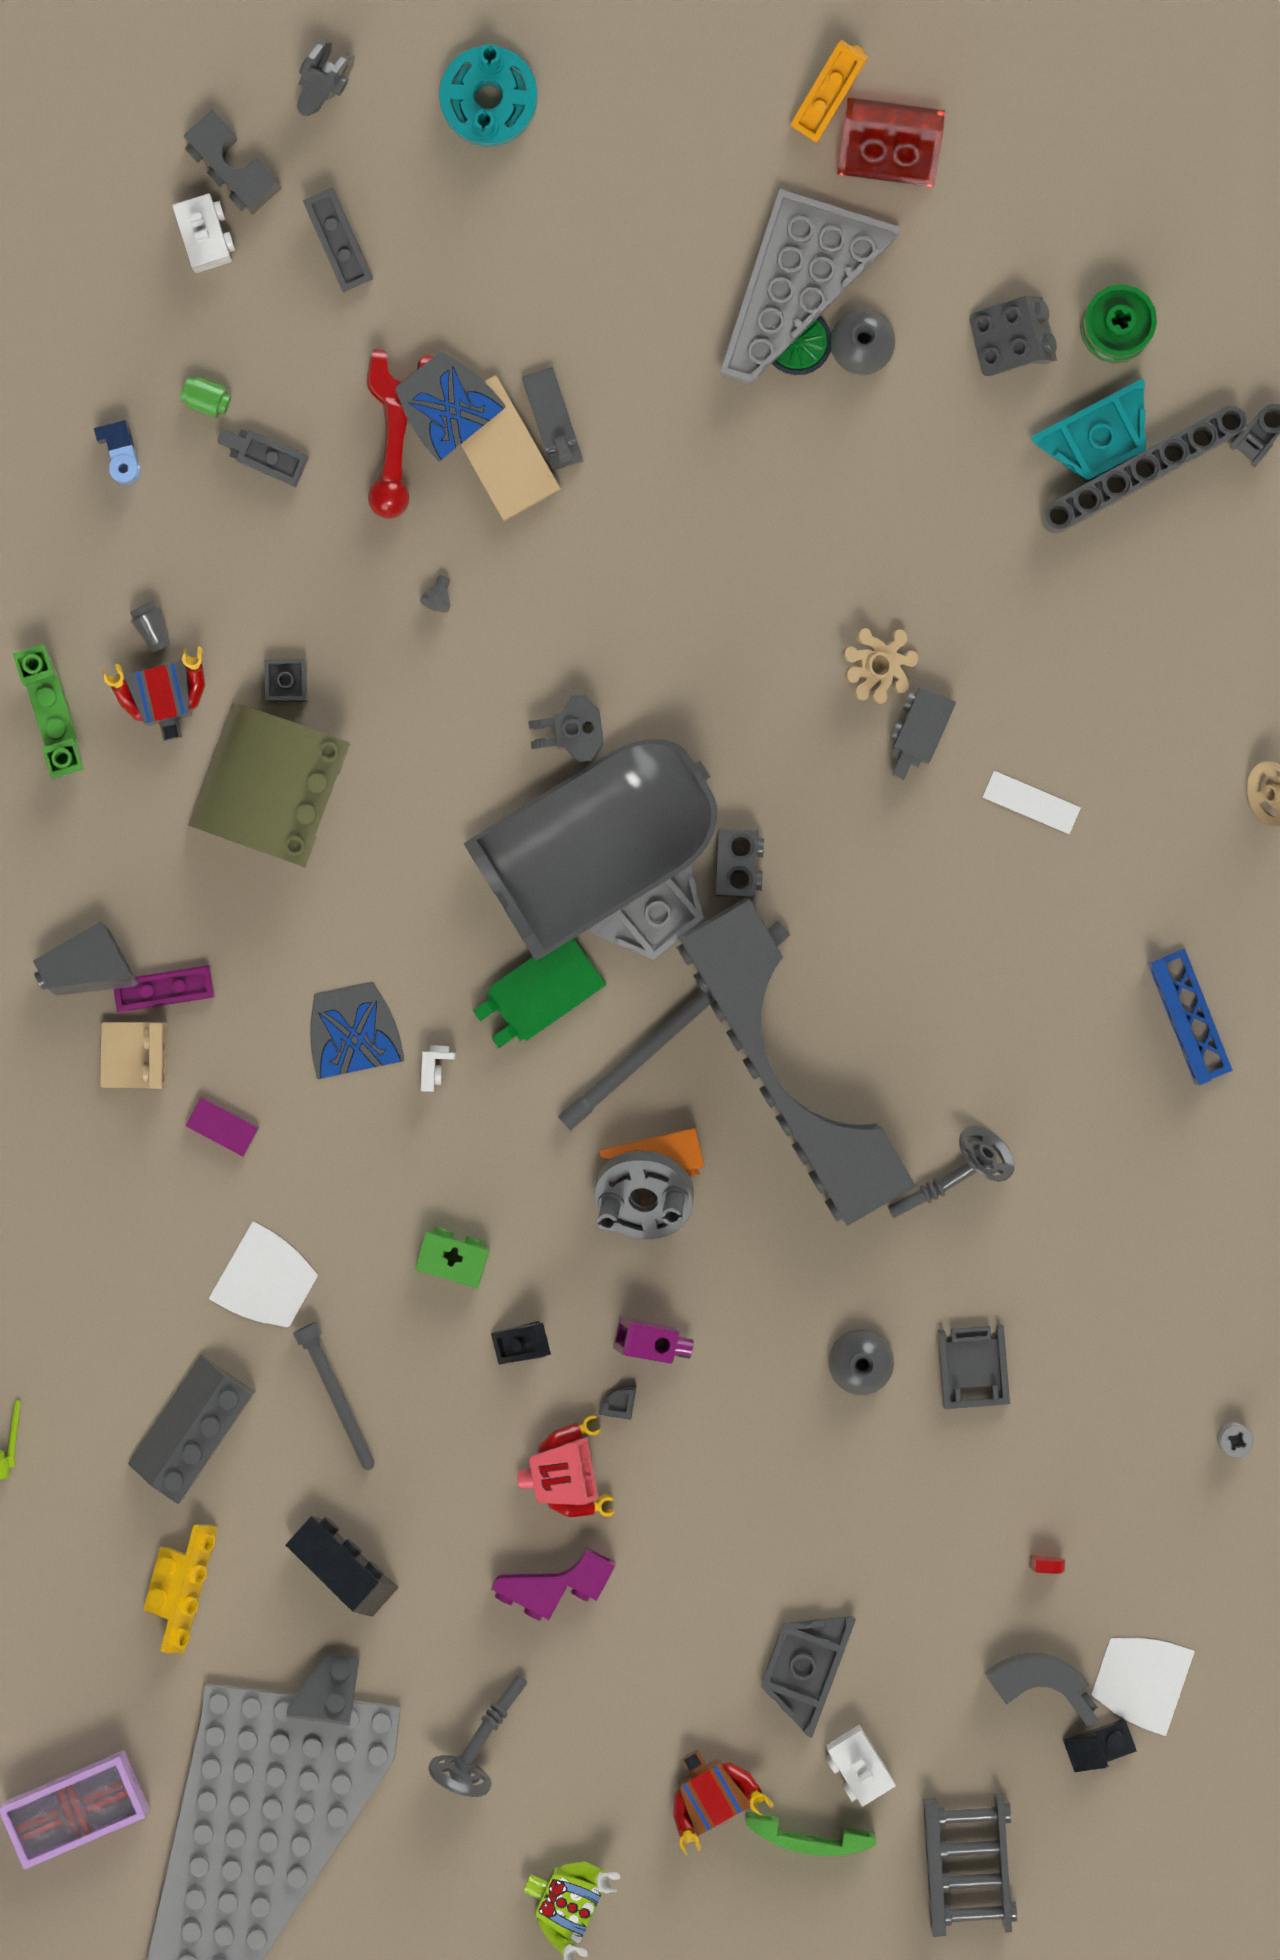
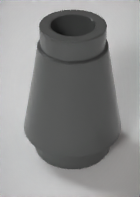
(150, 625)

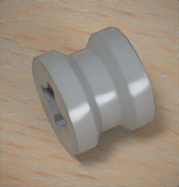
(1229, 1437)

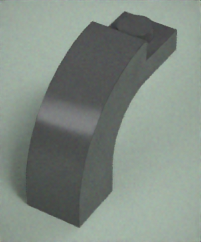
(1034, 1670)

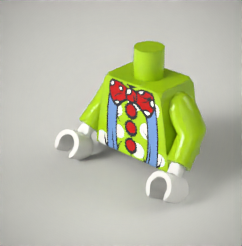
(568, 1903)

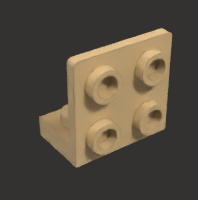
(133, 1055)

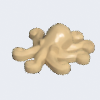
(879, 665)

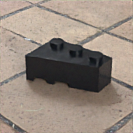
(341, 1566)

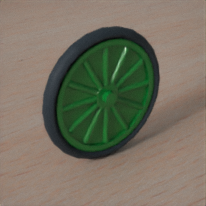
(807, 351)

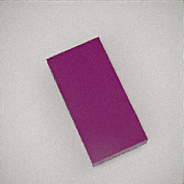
(222, 1126)

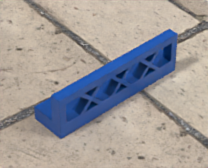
(1181, 1024)

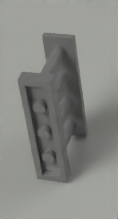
(940, 1850)

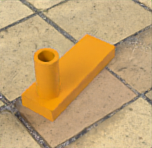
(829, 90)

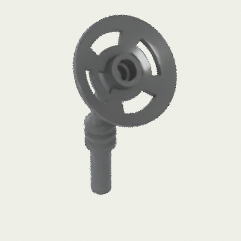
(976, 1162)
(464, 1764)

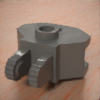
(321, 78)
(570, 732)

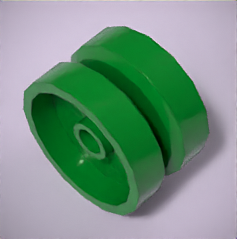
(1128, 306)

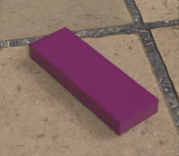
(166, 989)

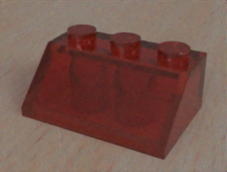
(891, 142)

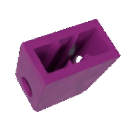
(638, 1340)

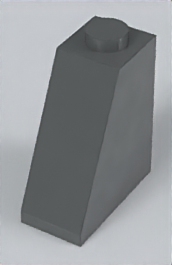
(85, 964)

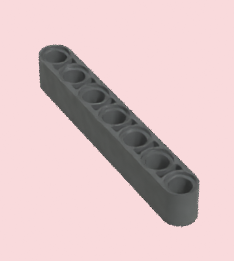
(1155, 458)

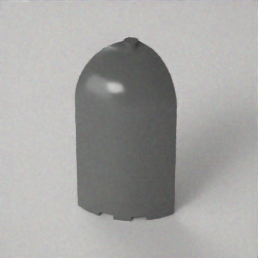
(597, 841)

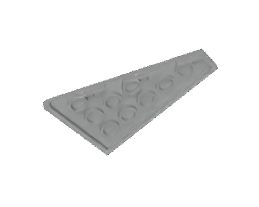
(800, 270)

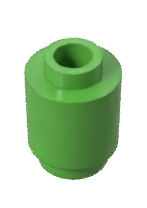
(205, 396)

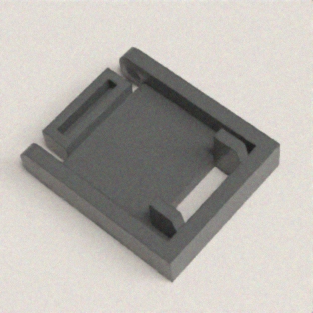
(971, 1361)

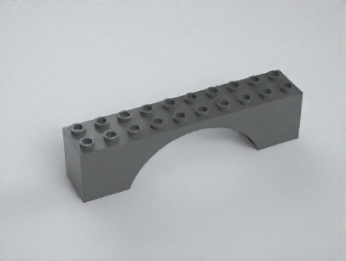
(847, 1160)

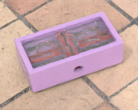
(74, 1809)

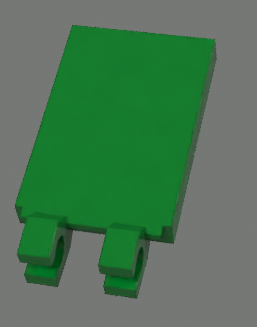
(541, 992)

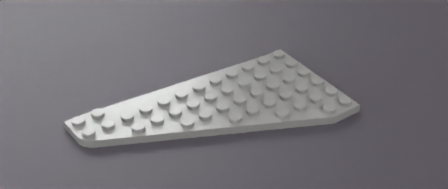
(262, 1818)

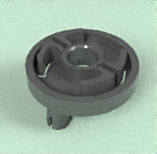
(638, 1216)

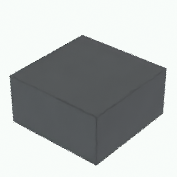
(286, 680)

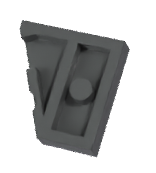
(328, 1692)

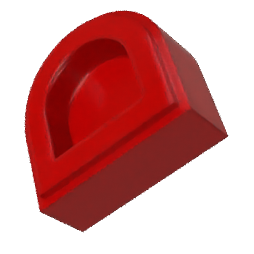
(1047, 1564)

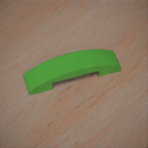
(851, 1839)

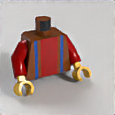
(712, 1796)

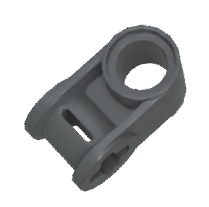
(1256, 437)

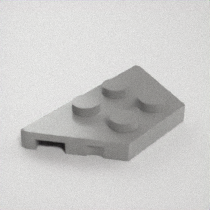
(655, 918)

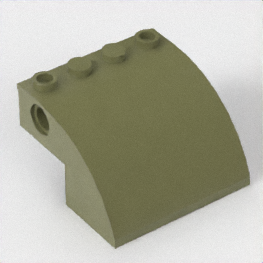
(269, 784)

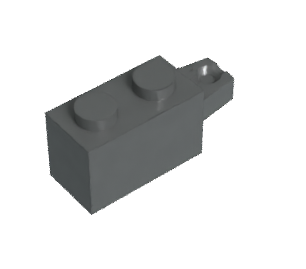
(921, 729)

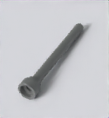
(310, 1338)

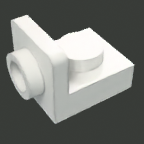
(431, 1073)

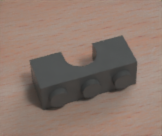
(249, 185)

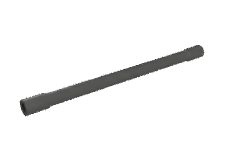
(584, 1105)

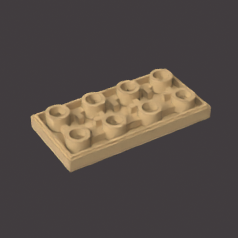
(509, 460)

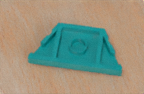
(1099, 434)

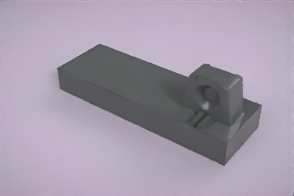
(337, 239)
(552, 419)

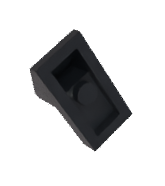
(521, 1343)
(1099, 1746)

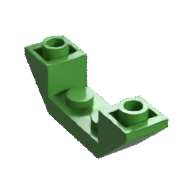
(51, 711)

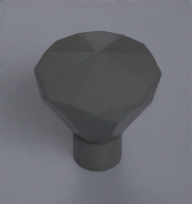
(437, 597)

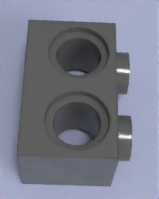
(729, 862)

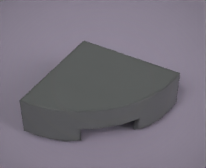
(619, 1403)

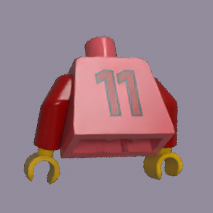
(565, 1474)

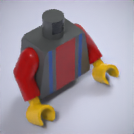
(161, 693)

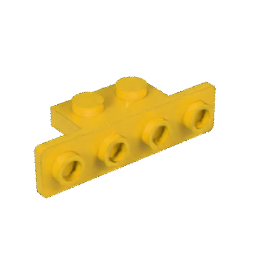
(178, 1584)

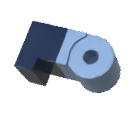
(124, 460)

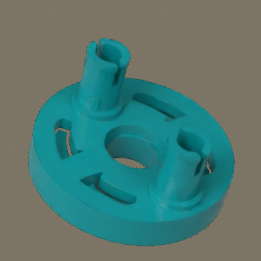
(489, 68)

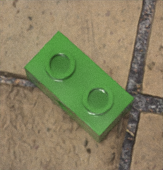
(433, 1262)

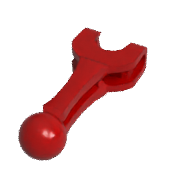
(389, 495)

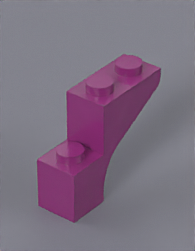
(543, 1591)

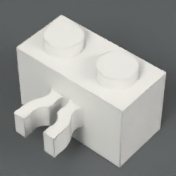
(203, 232)
(859, 1765)

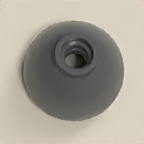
(859, 357)
(859, 1345)

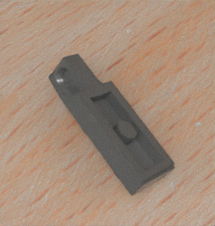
(265, 455)

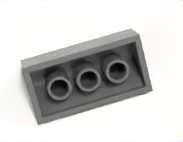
(190, 1429)

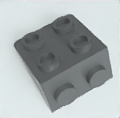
(1013, 335)

